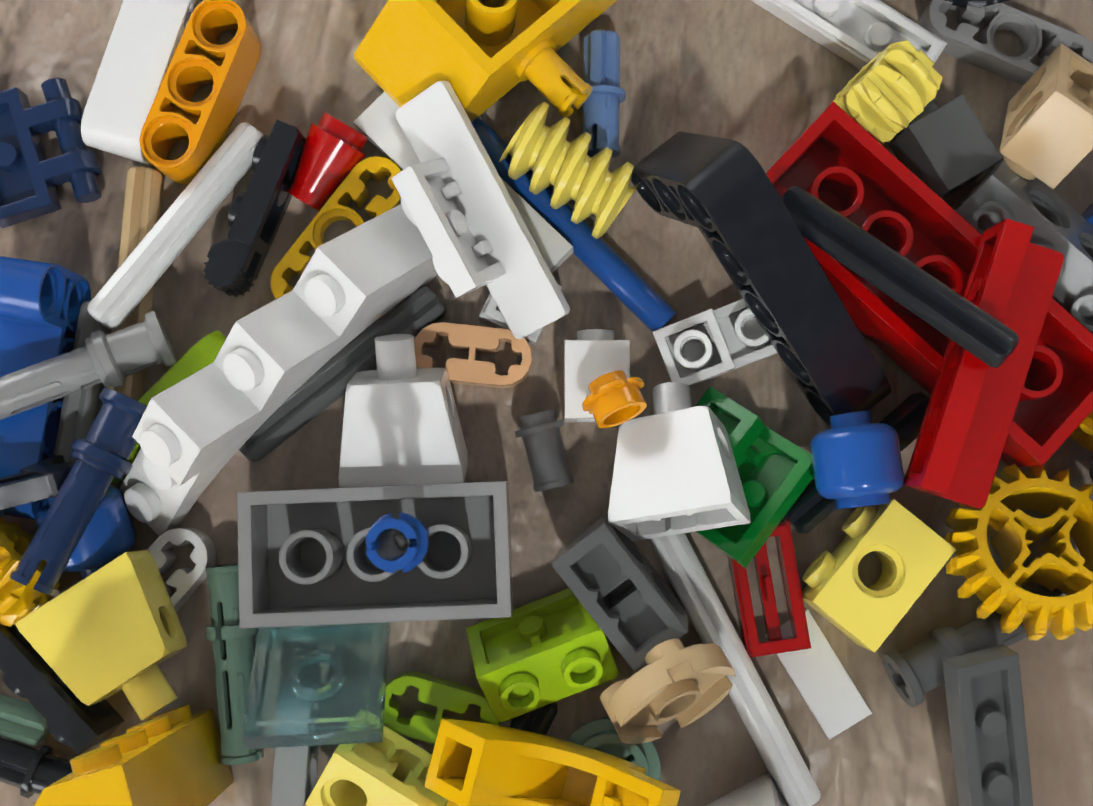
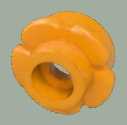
(614, 399)

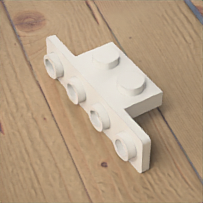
(470, 214)

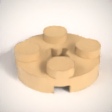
(672, 685)

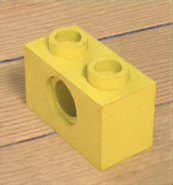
(909, 559)

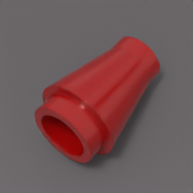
(326, 160)

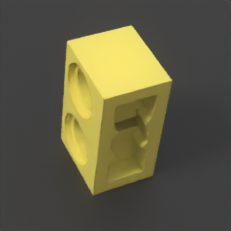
(377, 775)

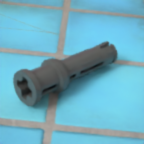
(921, 666)

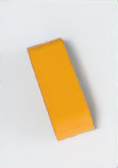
(195, 64)

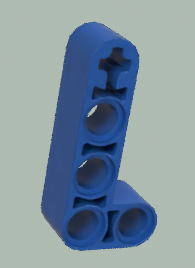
(36, 324)

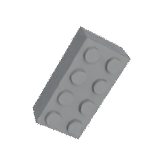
(310, 566)

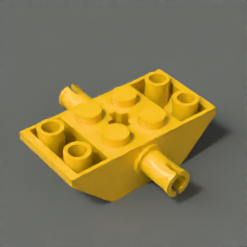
(478, 49)

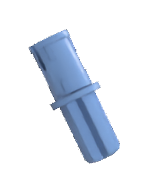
(602, 107)

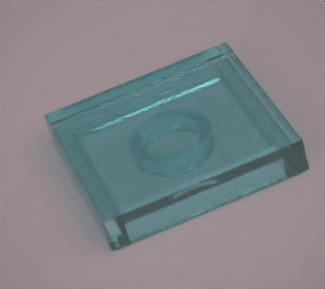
(317, 686)

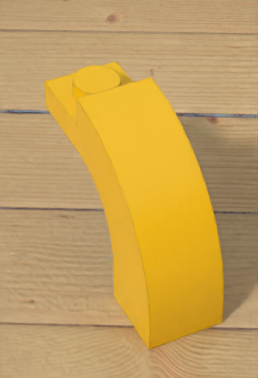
(522, 768)

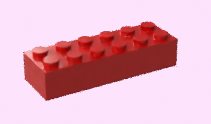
(882, 196)

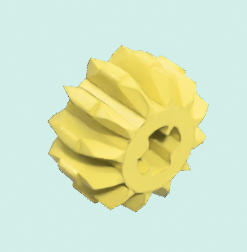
(890, 90)

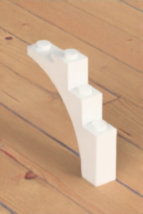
(265, 359)

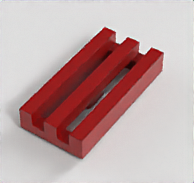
(775, 643)

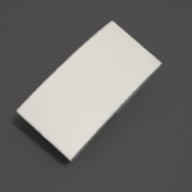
(712, 343)

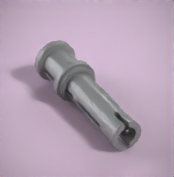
(103, 360)

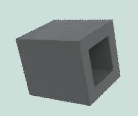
(946, 146)

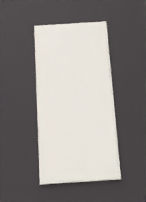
(823, 681)

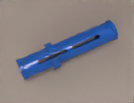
(386, 554)

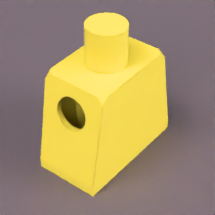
(111, 634)

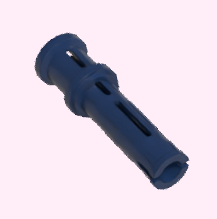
(99, 459)

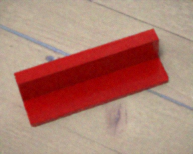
(970, 399)

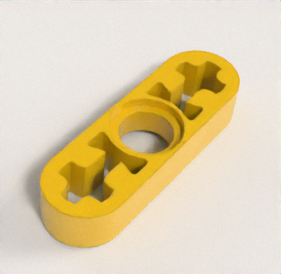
(336, 210)

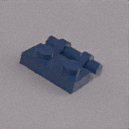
(25, 173)

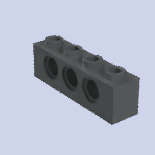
(1056, 226)

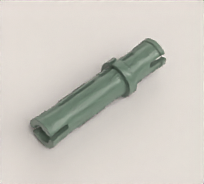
(233, 661)

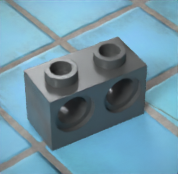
(621, 591)

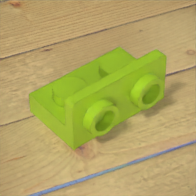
(539, 655)

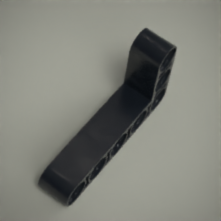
(746, 224)

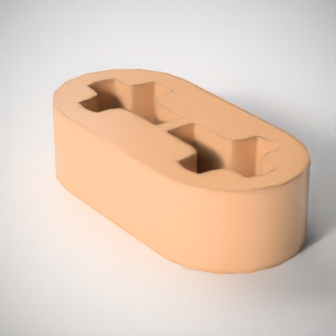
(474, 340)

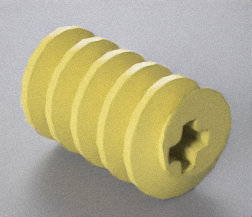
(569, 170)

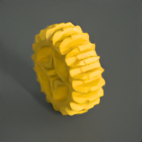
(1011, 534)

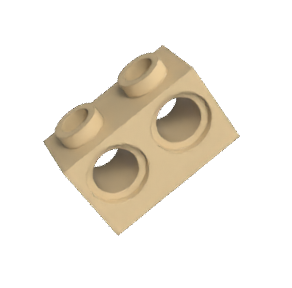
(1051, 119)

